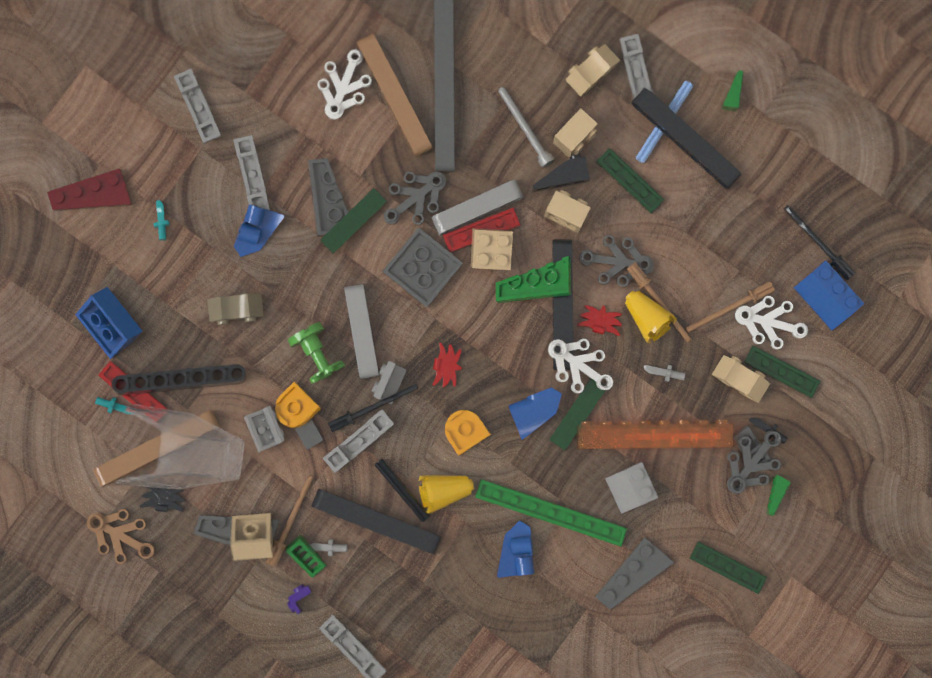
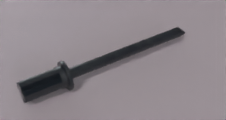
(837, 262)
(349, 418)

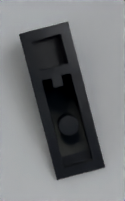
(568, 173)

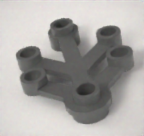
(416, 196)
(619, 260)
(752, 464)

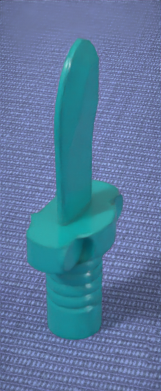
(161, 224)
(111, 405)

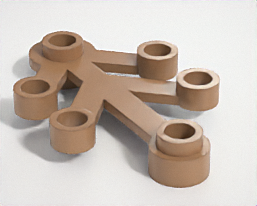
(118, 534)

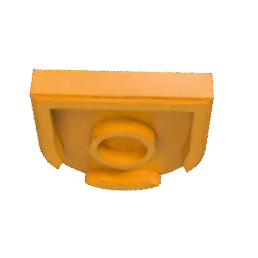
(295, 407)
(465, 430)

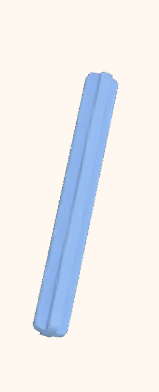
(656, 133)

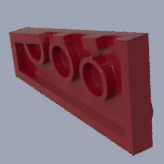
(98, 191)

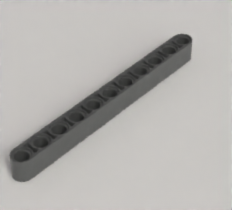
(444, 85)

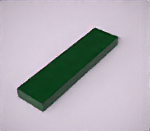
(630, 180)
(353, 221)
(782, 371)
(577, 413)
(728, 567)

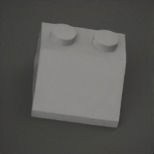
(631, 487)

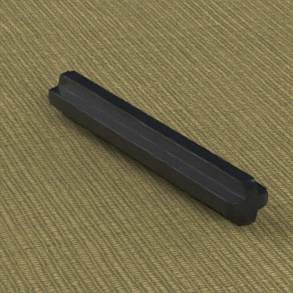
(402, 490)

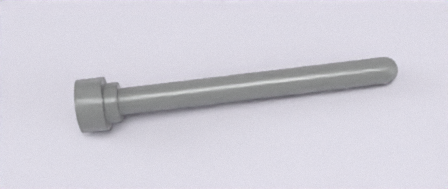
(544, 157)

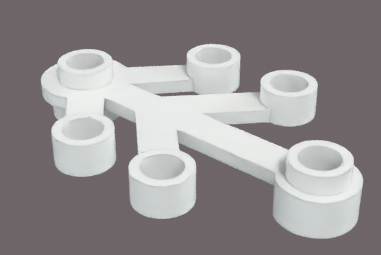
(343, 87)
(768, 321)
(577, 364)

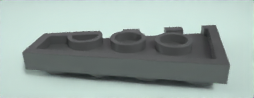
(326, 196)
(219, 528)
(638, 568)

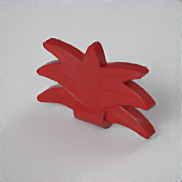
(600, 320)
(446, 365)

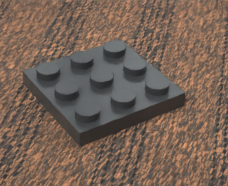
(422, 267)

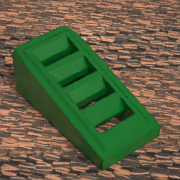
(733, 97)
(777, 493)
(300, 540)

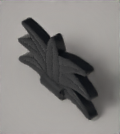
(163, 499)

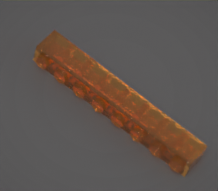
(654, 436)

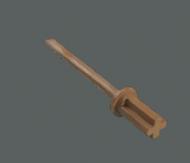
(643, 281)
(754, 295)
(279, 546)

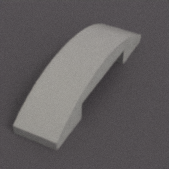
(634, 64)
(197, 106)
(251, 171)
(358, 441)
(352, 648)

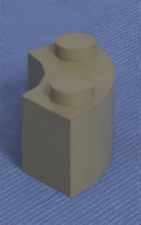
(236, 307)

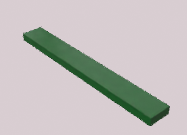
(551, 512)

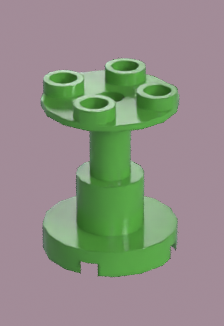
(312, 346)

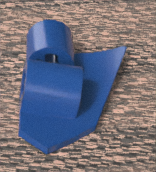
(256, 229)
(534, 410)
(517, 552)

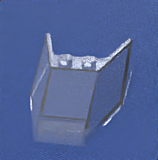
(190, 451)

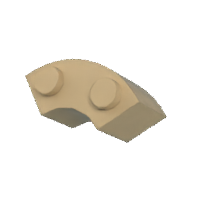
(596, 66)
(735, 375)

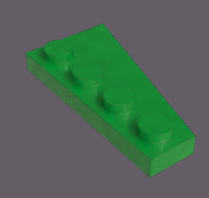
(538, 283)

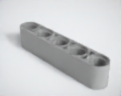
(477, 207)
(361, 331)

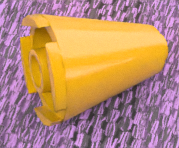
(649, 316)
(443, 490)

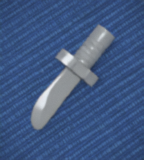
(668, 373)
(330, 547)

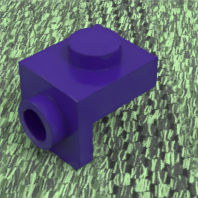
(300, 592)

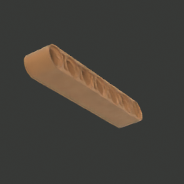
(394, 95)
(137, 457)

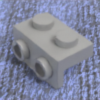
(390, 381)
(264, 429)

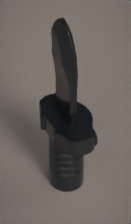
(759, 423)

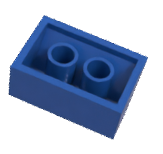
(828, 295)
(108, 322)

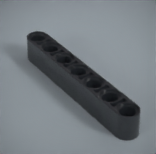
(686, 138)
(562, 304)
(170, 376)
(376, 521)

